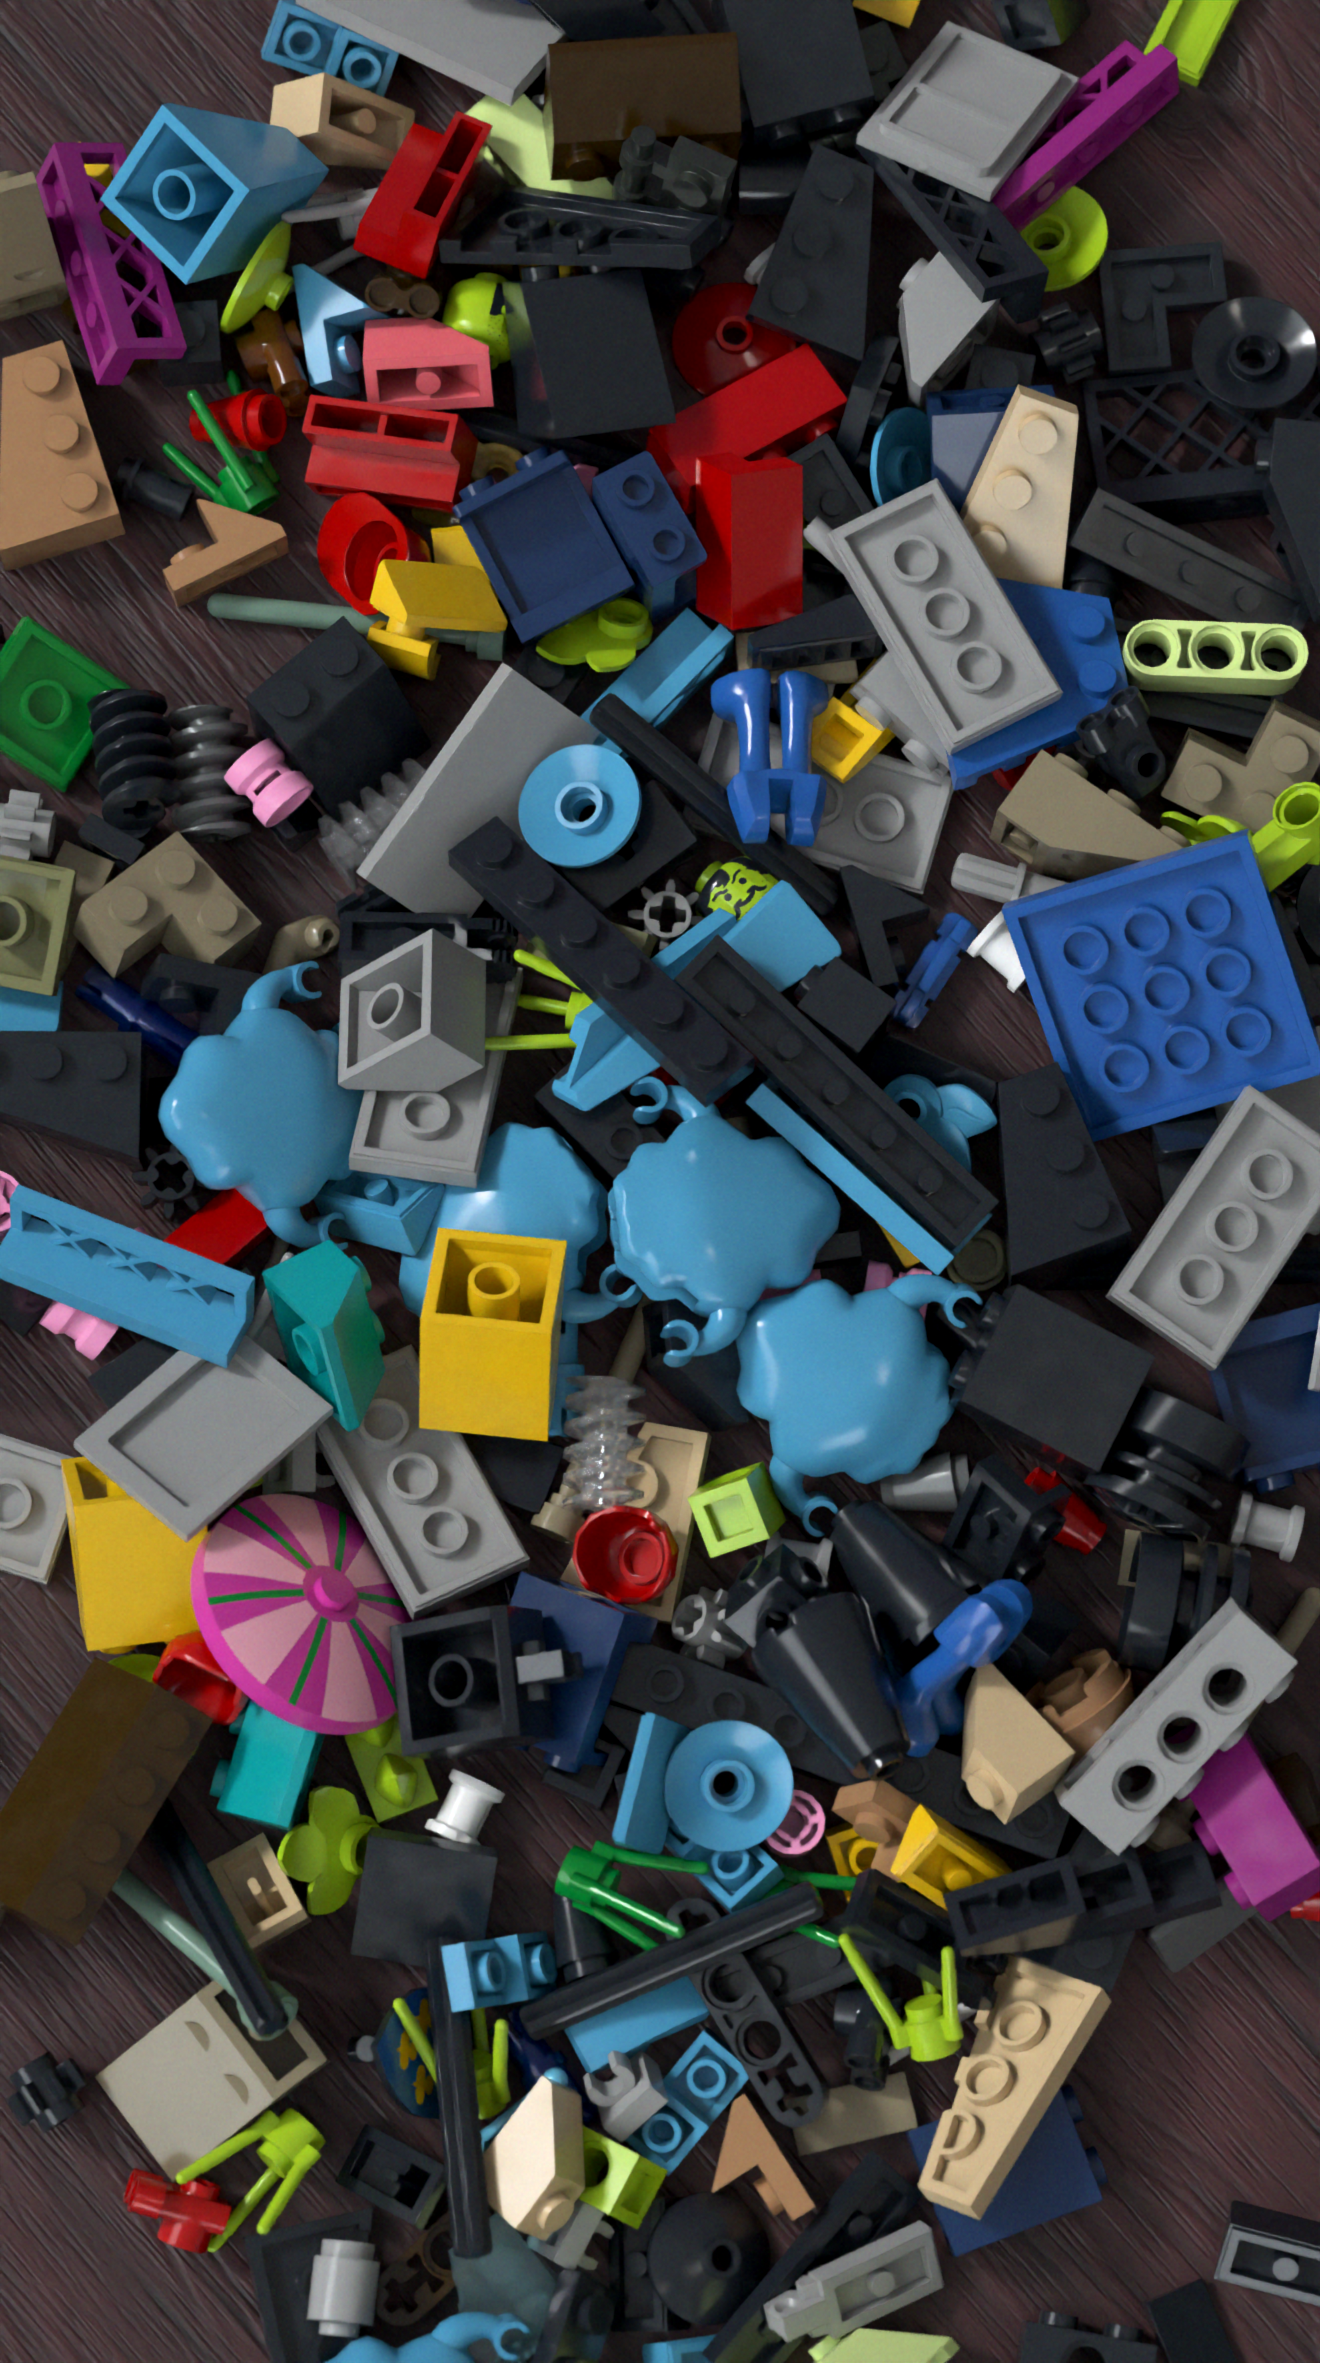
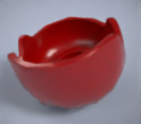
(625, 1554)
(198, 1679)

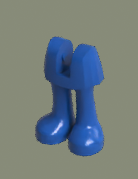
(757, 788)
(968, 1637)

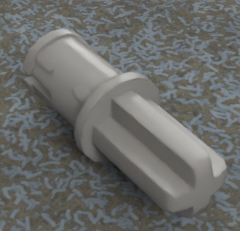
(998, 880)

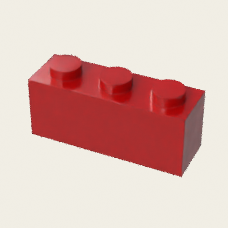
(754, 418)

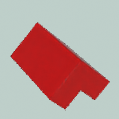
(423, 194)
(388, 452)
(752, 539)

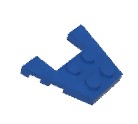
(1083, 654)

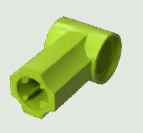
(1291, 835)

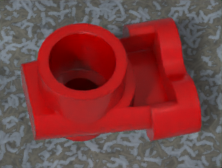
(188, 2210)

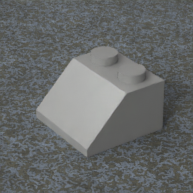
(938, 328)
(413, 1018)

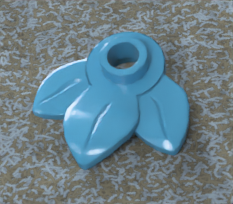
(946, 1113)

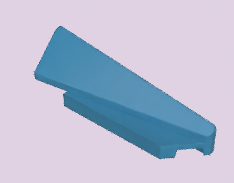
(775, 937)

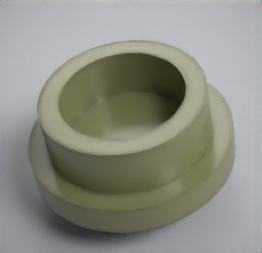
(980, 1262)

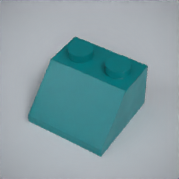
(329, 1328)
(267, 1771)

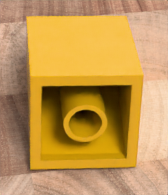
(491, 1334)
(125, 1564)

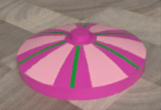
(300, 1612)

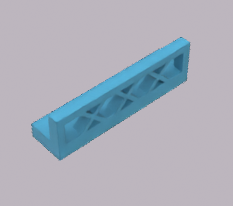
(669, 672)
(852, 1177)
(123, 1280)

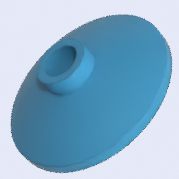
(900, 454)
(562, 789)
(750, 1808)

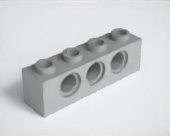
(1180, 1690)

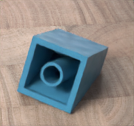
(210, 188)

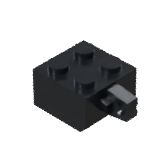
(476, 1682)

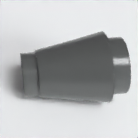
(931, 1487)

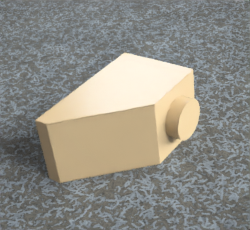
(341, 121)
(1008, 1747)
(538, 2161)

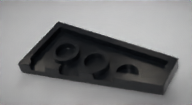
(576, 230)

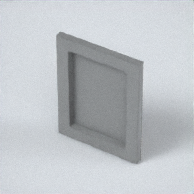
(968, 111)
(202, 1433)

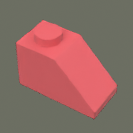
(425, 365)

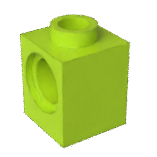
(736, 1509)
(629, 2182)

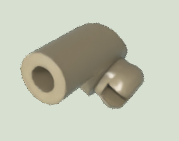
(302, 942)

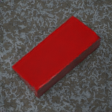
(222, 1229)

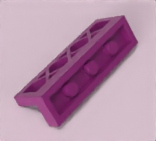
(1092, 135)
(91, 271)

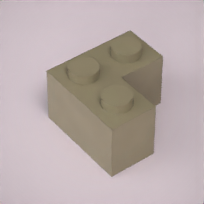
(1242, 787)
(169, 901)

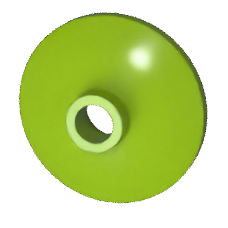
(1078, 232)
(261, 281)

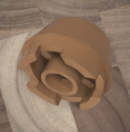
(1083, 1699)

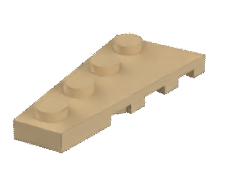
(1008, 2081)

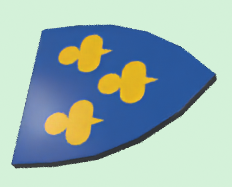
(398, 2059)

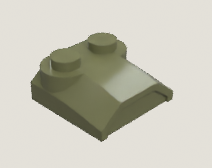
(34, 924)

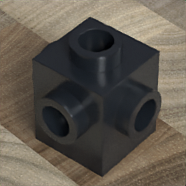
(770, 1591)

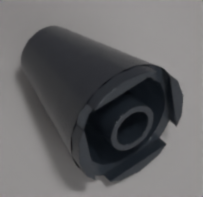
(902, 1577)
(838, 1683)

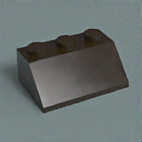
(611, 86)

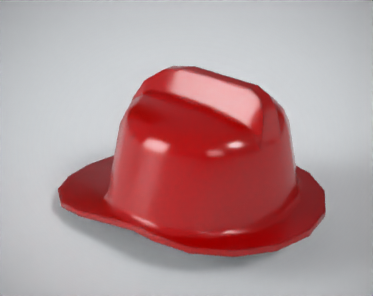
(355, 540)

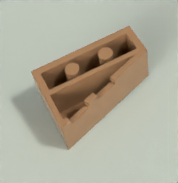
(50, 464)

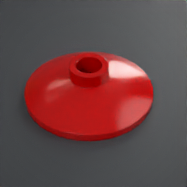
(699, 345)

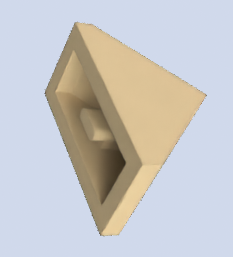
(258, 1893)

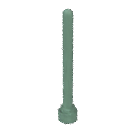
(321, 616)
(187, 1939)

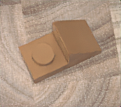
(239, 547)
(878, 1815)
(750, 2144)

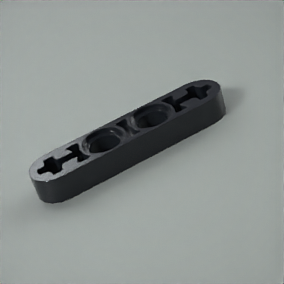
(737, 2018)

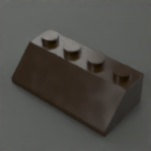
(91, 1798)

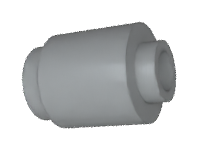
(343, 2287)

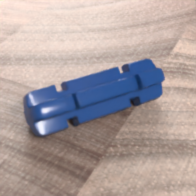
(933, 969)

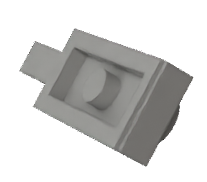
(859, 2286)

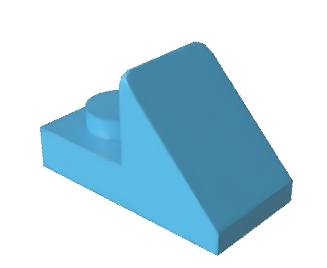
(327, 320)

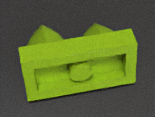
(390, 1780)

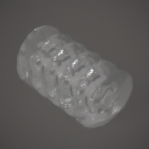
(352, 841)
(603, 1443)

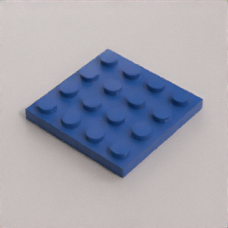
(1165, 985)

